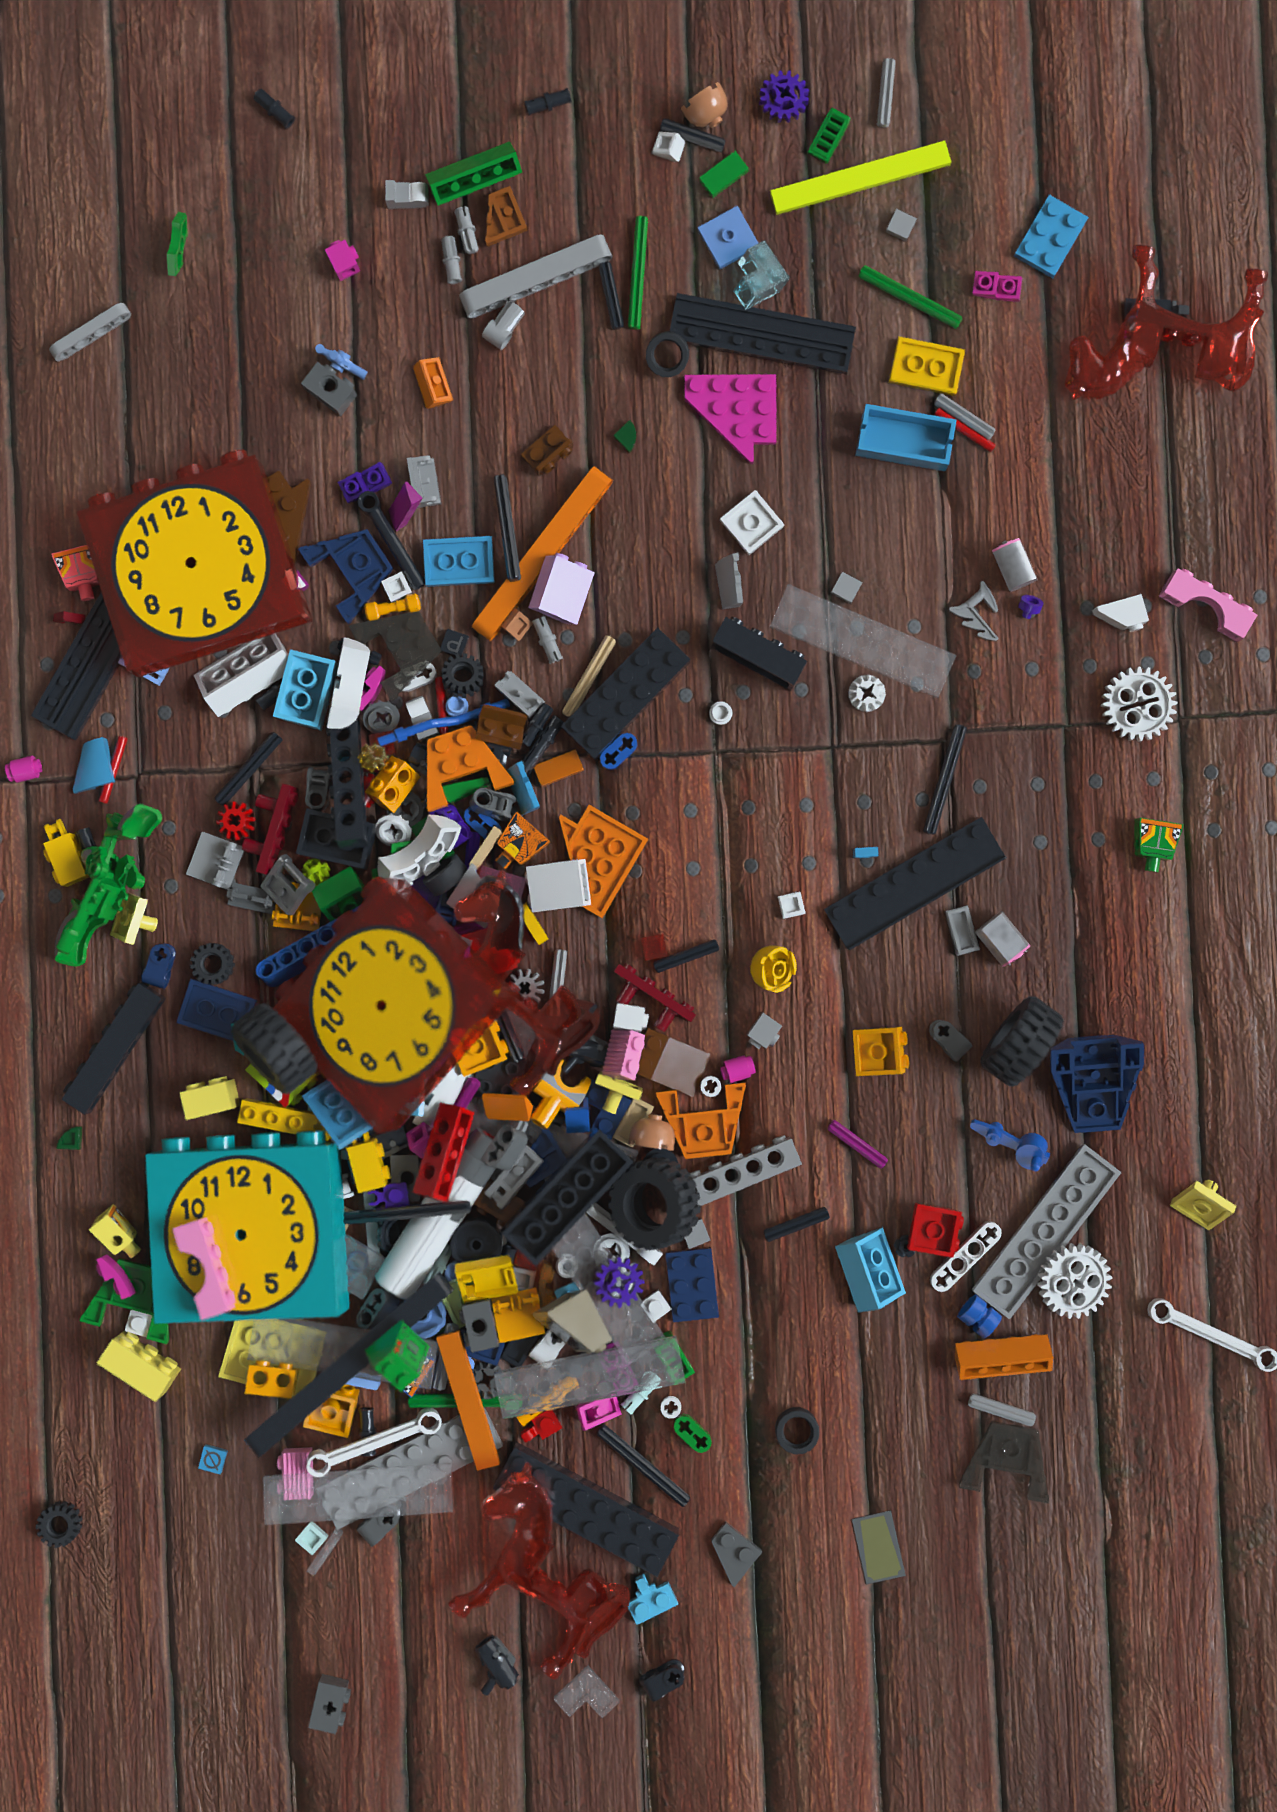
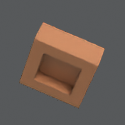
(516, 624)

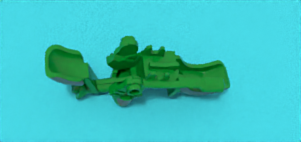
(108, 883)

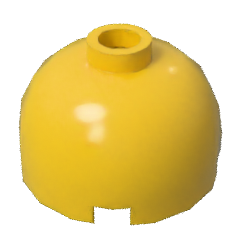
(773, 968)

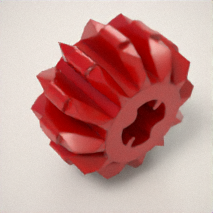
(232, 829)

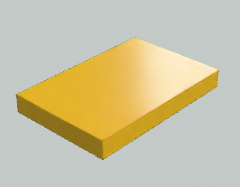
(926, 366)

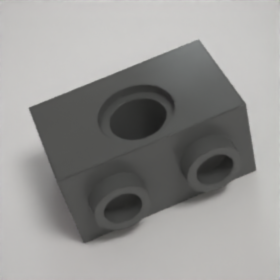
(336, 400)
(405, 1162)
(483, 1311)

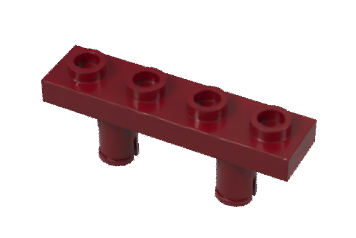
(280, 821)
(671, 1007)

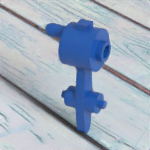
(1030, 1148)

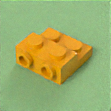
(880, 1051)
(485, 1052)
(336, 1413)

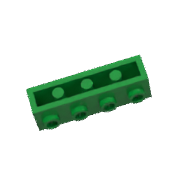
(473, 173)

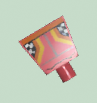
(77, 571)

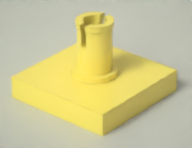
(131, 919)
(617, 1090)
(1203, 1204)

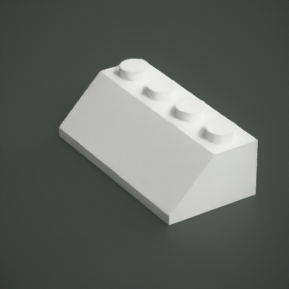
(242, 673)

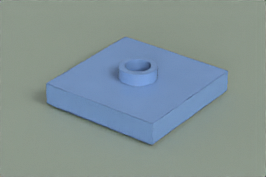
(727, 237)

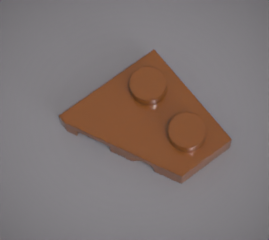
(503, 217)

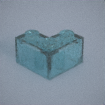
(763, 275)

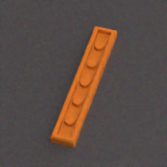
(468, 1400)

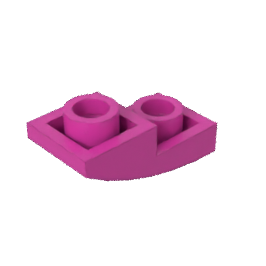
(997, 287)
(373, 680)
(111, 1269)

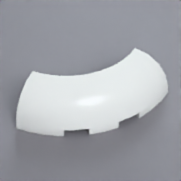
(348, 690)
(423, 853)
(445, 1092)

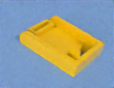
(490, 1276)

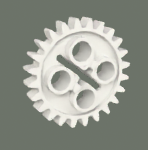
(1133, 684)
(1060, 1268)

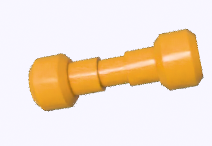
(374, 611)

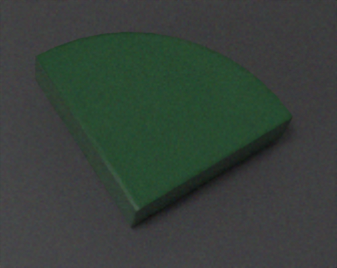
(626, 436)
(71, 1139)

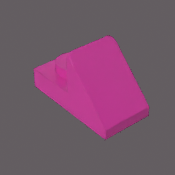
(597, 1412)

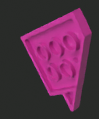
(737, 408)

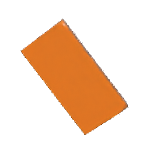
(432, 382)
(558, 768)
(507, 1107)

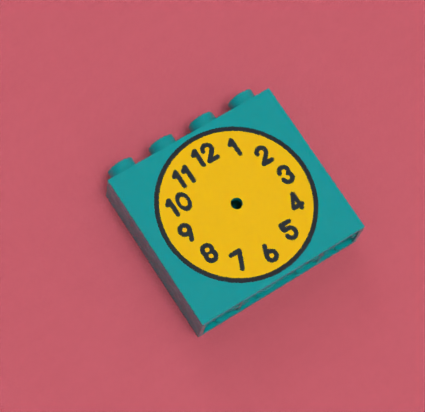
(271, 1216)

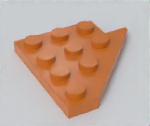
(608, 851)

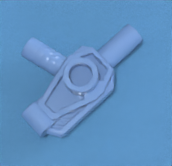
(341, 361)

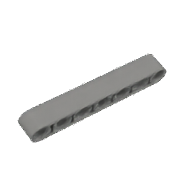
(535, 276)

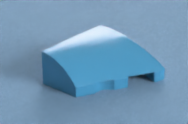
(94, 766)
(523, 789)

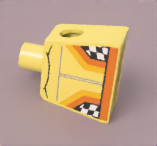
(110, 1226)

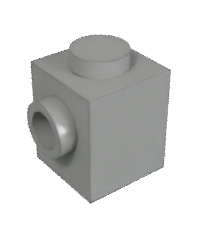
(764, 1032)

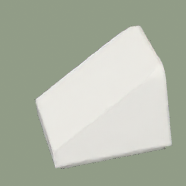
(669, 146)

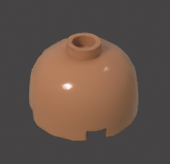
(707, 107)
(652, 1133)

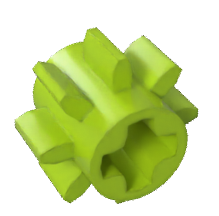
(316, 870)

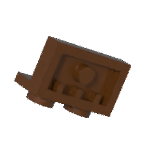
(547, 451)
(500, 726)
(489, 1206)

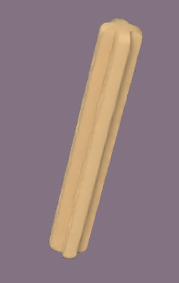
(589, 676)

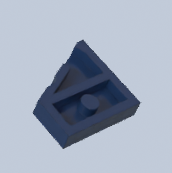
(548, 1150)

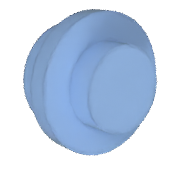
(456, 706)

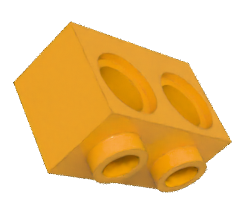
(392, 784)
(271, 1386)

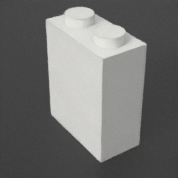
(558, 885)

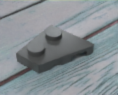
(734, 1552)

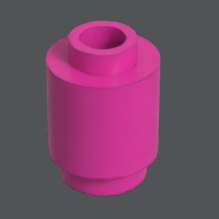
(23, 769)
(737, 1068)

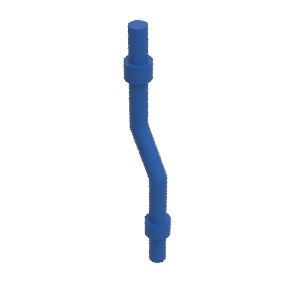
(401, 734)

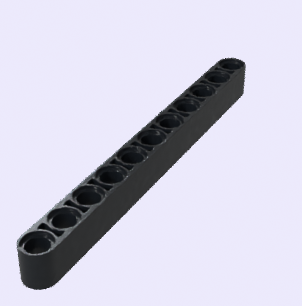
(344, 1367)

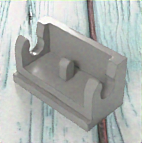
(424, 480)
(519, 694)

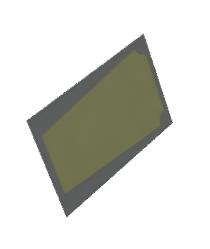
(878, 1547)

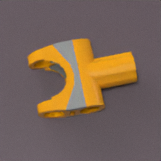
(556, 1097)

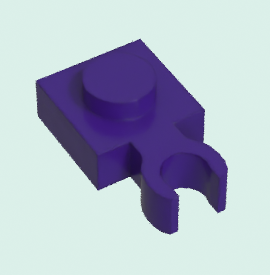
(393, 1195)

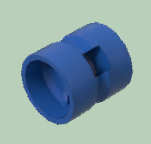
(977, 1314)

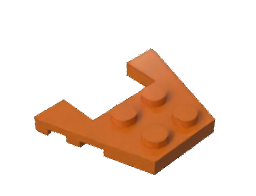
(457, 756)
(704, 1131)

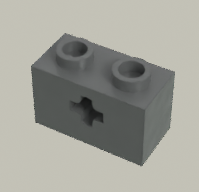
(325, 1717)

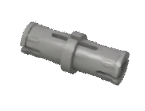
(547, 639)

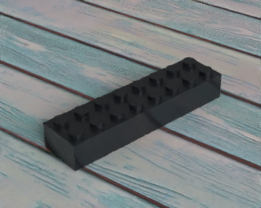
(596, 1512)

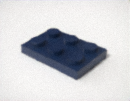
(213, 1008)
(692, 1284)

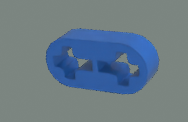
(623, 755)
(479, 827)

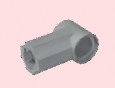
(500, 330)

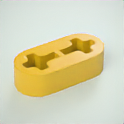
(533, 925)

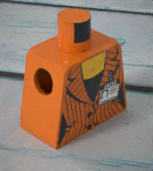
(520, 842)

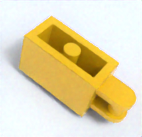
(64, 855)
(368, 1164)

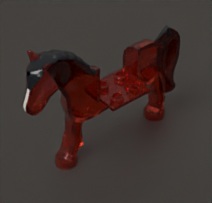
(559, 1022)

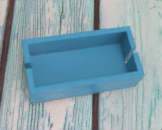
(905, 437)

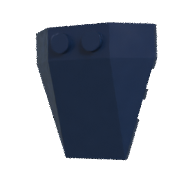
(1096, 1079)

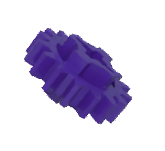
(778, 88)
(610, 1284)

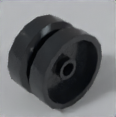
(480, 1230)

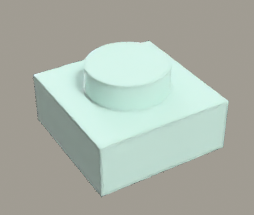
(311, 1537)

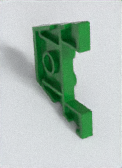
(141, 1301)

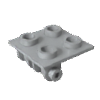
(215, 860)

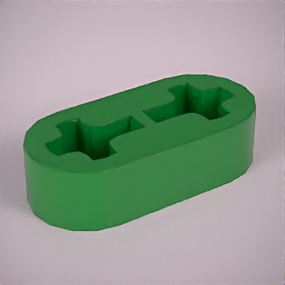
(689, 1437)

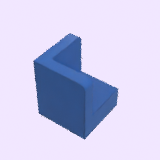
(578, 1118)

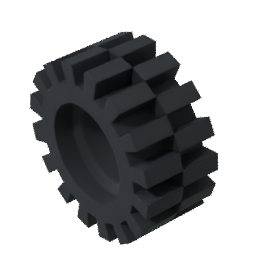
(462, 663)
(199, 959)
(47, 1531)

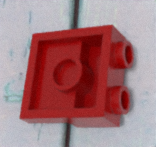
(935, 1230)

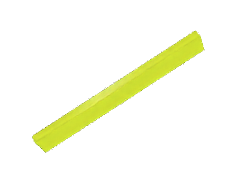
(860, 177)

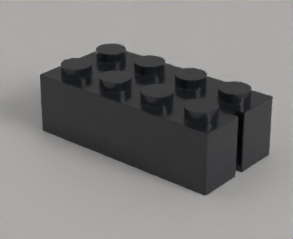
(758, 653)

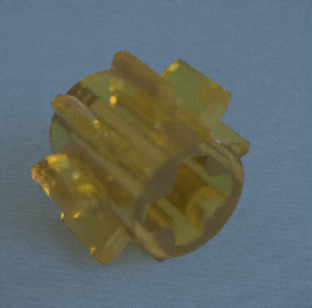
(373, 757)

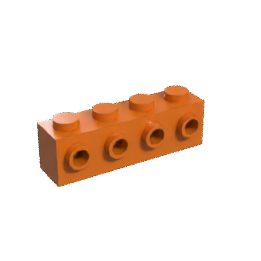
(1003, 1357)

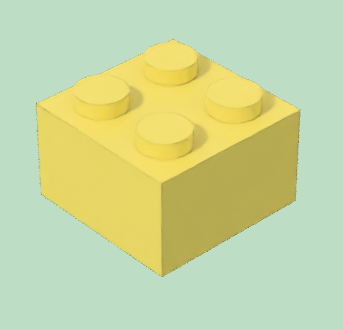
(205, 1100)

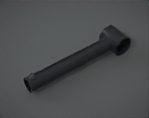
(392, 541)

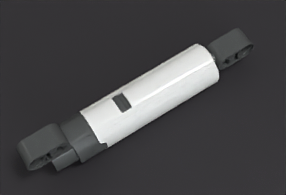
(427, 1236)

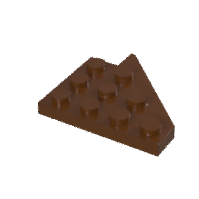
(291, 507)

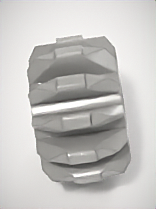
(533, 985)

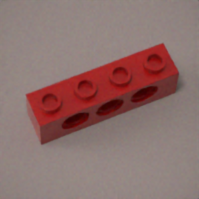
(443, 1152)

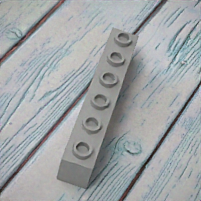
(788, 1159)

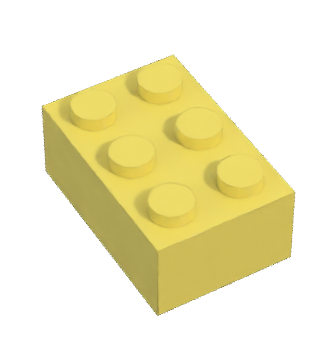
(139, 1365)

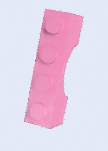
(1233, 618)
(198, 1240)

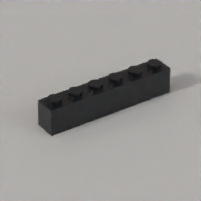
(113, 1048)

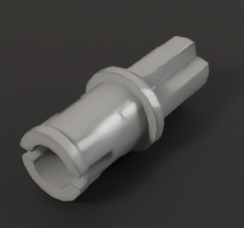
(466, 230)
(451, 260)

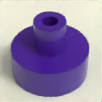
(1030, 605)

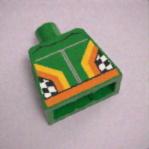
(1155, 841)

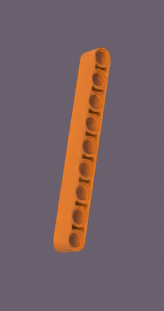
(548, 544)

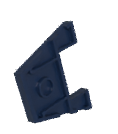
(360, 563)

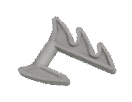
(967, 611)

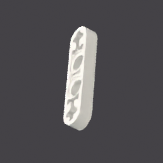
(968, 1259)

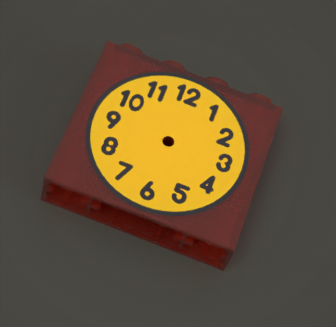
(193, 564)
(391, 1002)

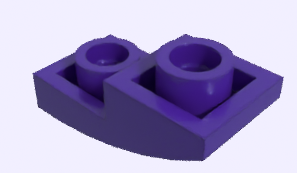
(371, 480)

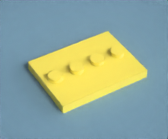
(236, 1365)

